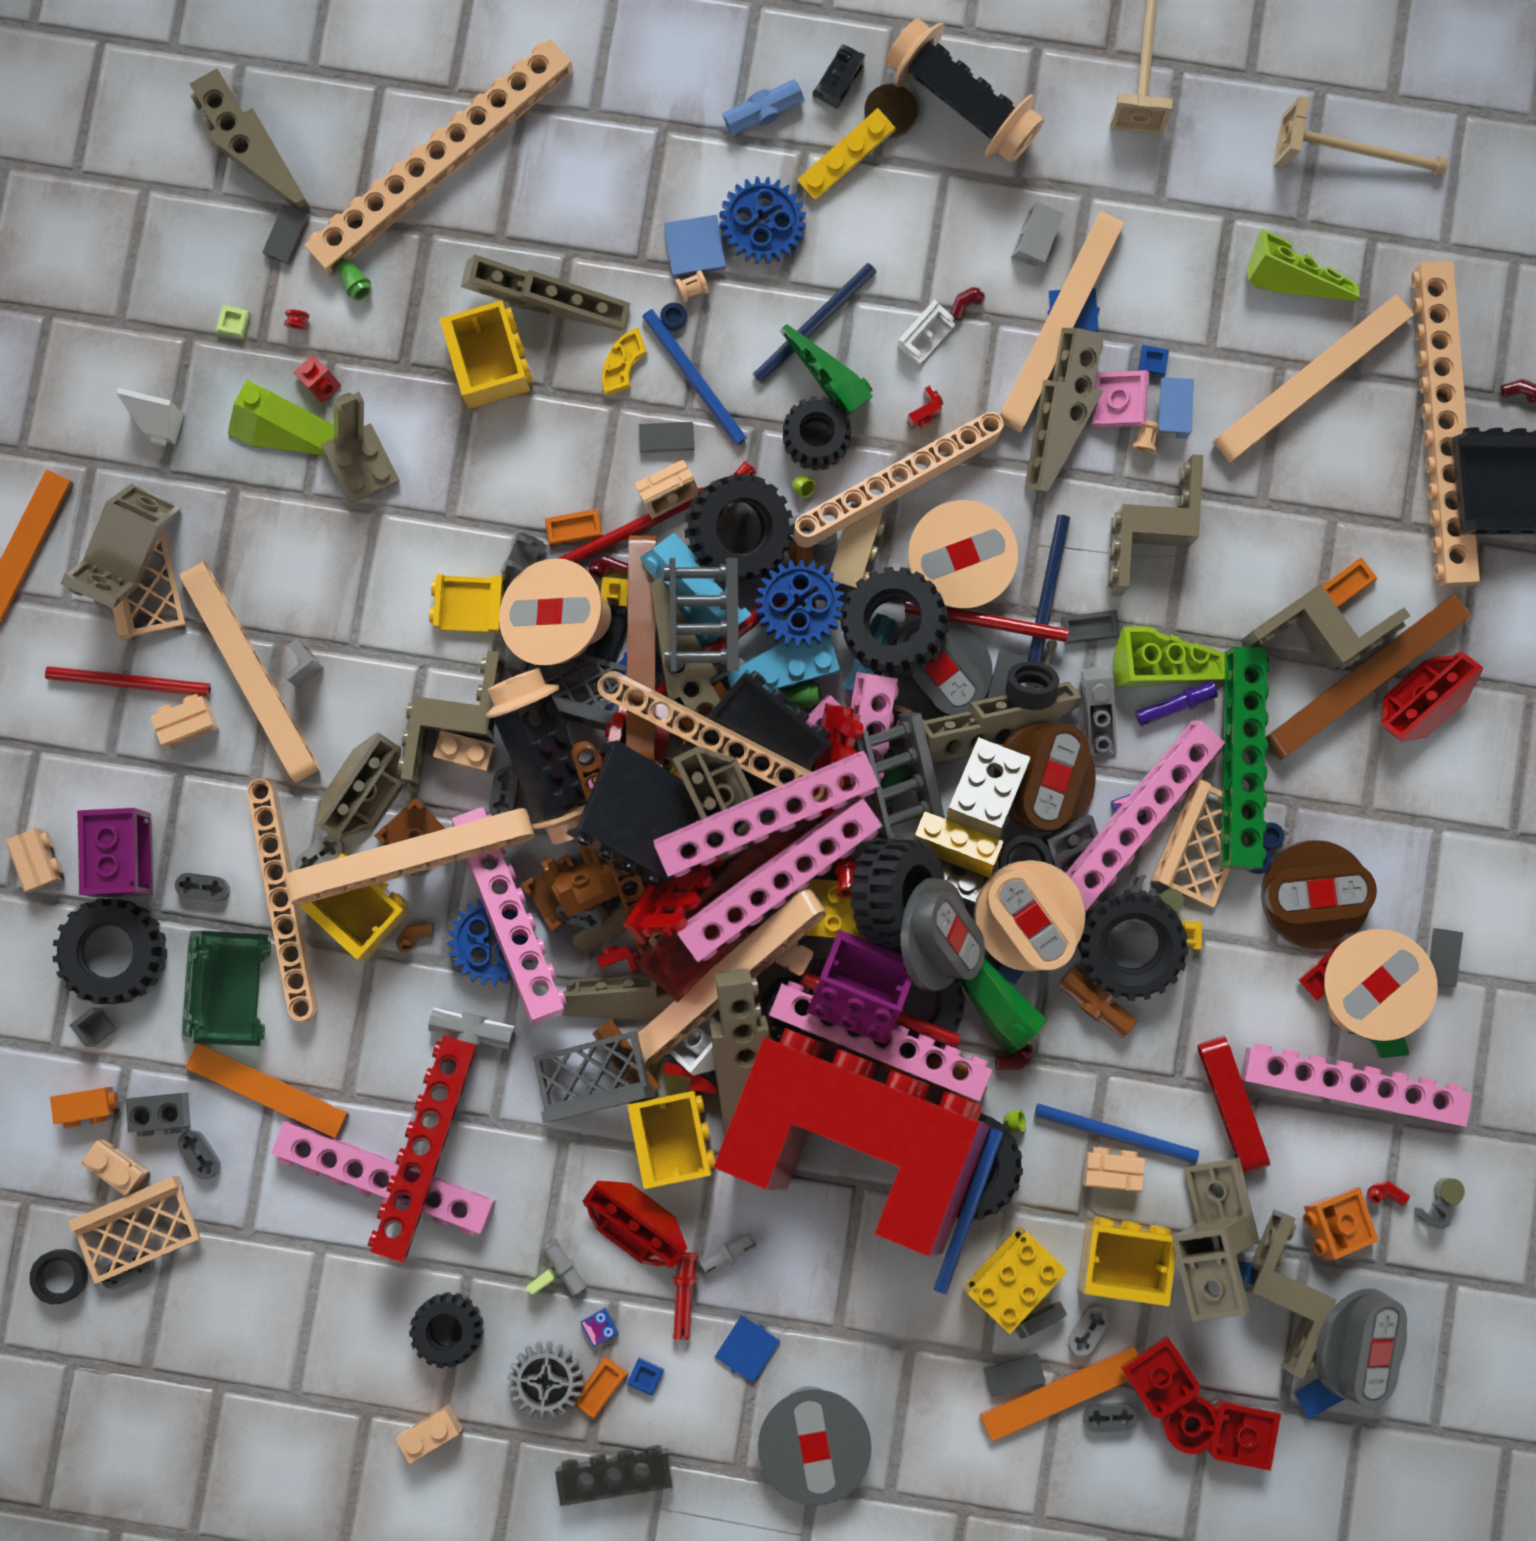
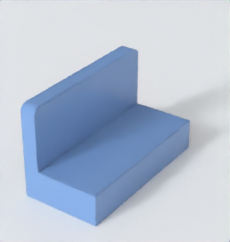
(1176, 406)

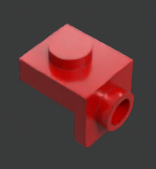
(317, 378)
(924, 415)
(613, 955)

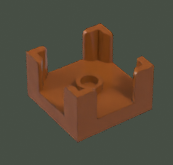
(409, 823)
(580, 885)
(542, 896)

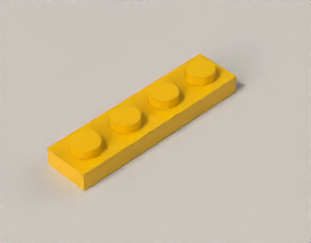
(846, 154)

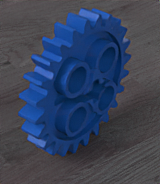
(778, 238)
(782, 587)
(467, 943)

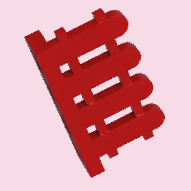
(844, 730)
(649, 912)

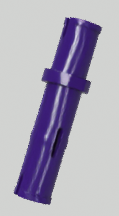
(1177, 703)

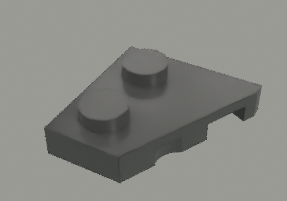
(1070, 841)

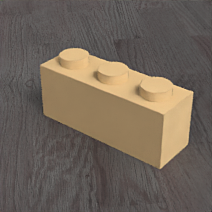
(856, 550)

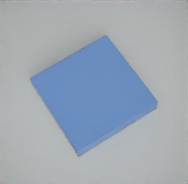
(694, 245)

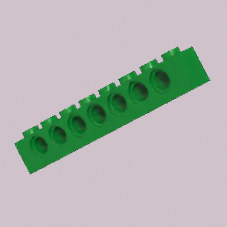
(1234, 797)

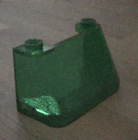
(223, 988)

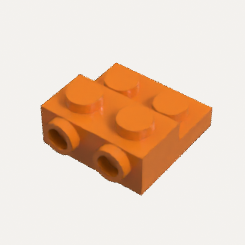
(1340, 1224)

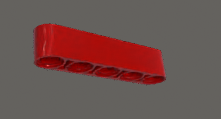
(1233, 1104)

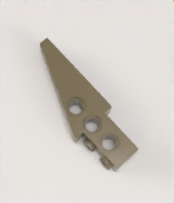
(261, 157)
(543, 293)
(1055, 427)
(692, 672)
(991, 720)
(728, 1041)

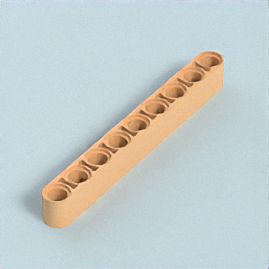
(1063, 315)
(1313, 378)
(890, 489)
(249, 672)
(701, 725)
(408, 856)
(275, 887)
(755, 953)

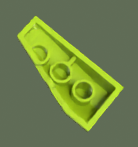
(1286, 271)
(273, 422)
(1156, 659)

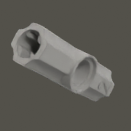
(471, 1028)

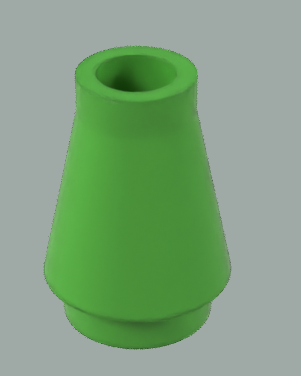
(354, 281)
(804, 695)

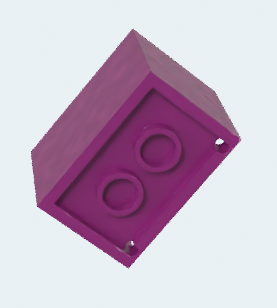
(114, 852)
(861, 987)

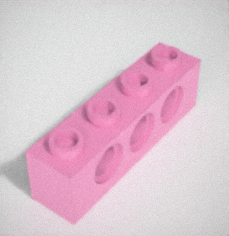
(865, 690)

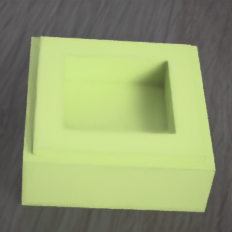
(233, 321)
(541, 1281)

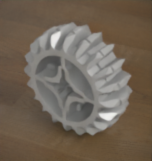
(559, 1380)

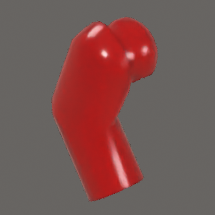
(1387, 1190)

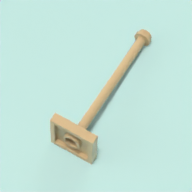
(1140, 111)
(1293, 133)

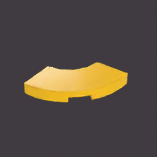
(620, 362)

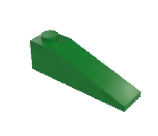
(832, 376)
(1003, 1009)

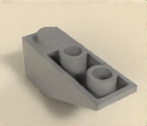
(1099, 710)

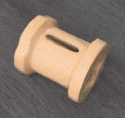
(692, 286)
(1146, 438)

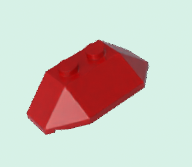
(1429, 696)
(635, 1223)

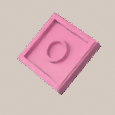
(1122, 399)

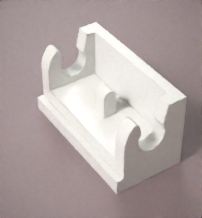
(926, 332)

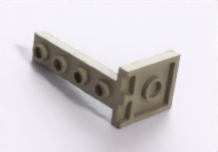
(357, 451)

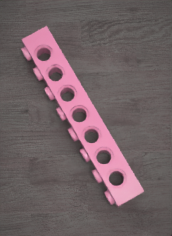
(863, 785)
(1143, 798)
(784, 862)
(537, 1007)
(971, 1086)
(1453, 1111)
(288, 1153)

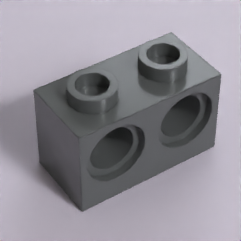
(157, 1108)

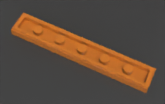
(30, 535)
(266, 1090)
(1057, 1395)

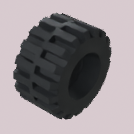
(816, 411)
(426, 1343)

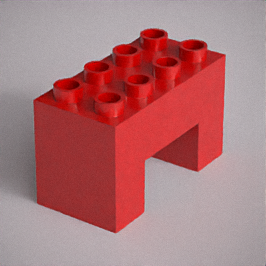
(800, 1092)

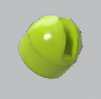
(803, 486)
(1016, 1121)

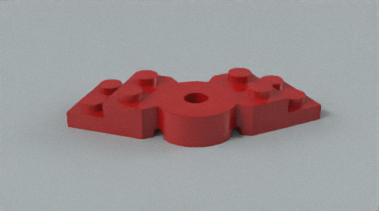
(1226, 1429)

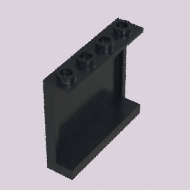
(1496, 481)
(770, 721)
(630, 809)

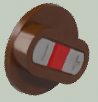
(1057, 779)
(1317, 894)

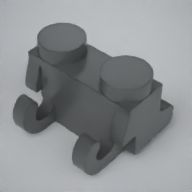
(523, 554)

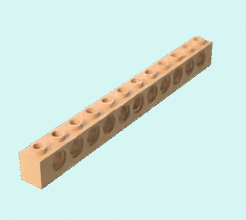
(436, 171)
(1442, 278)

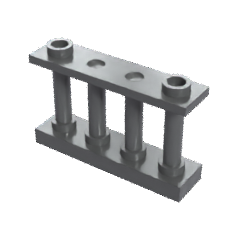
(726, 600)
(921, 766)

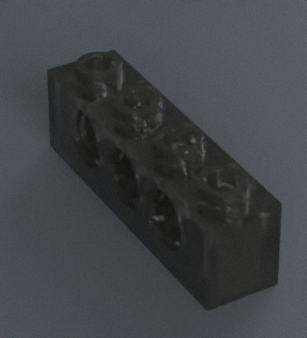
(573, 1491)

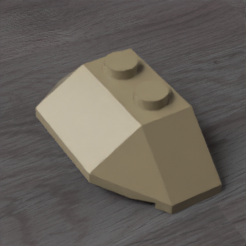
(714, 785)
(361, 788)

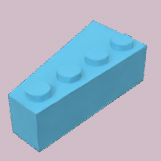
(674, 548)
(790, 666)

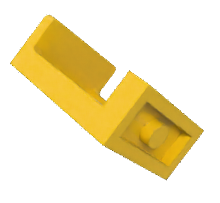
(467, 603)

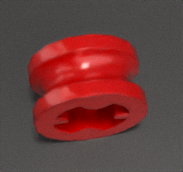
(296, 319)

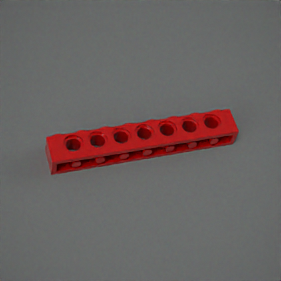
(398, 1248)

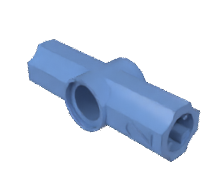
(763, 107)

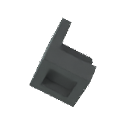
(93, 1027)

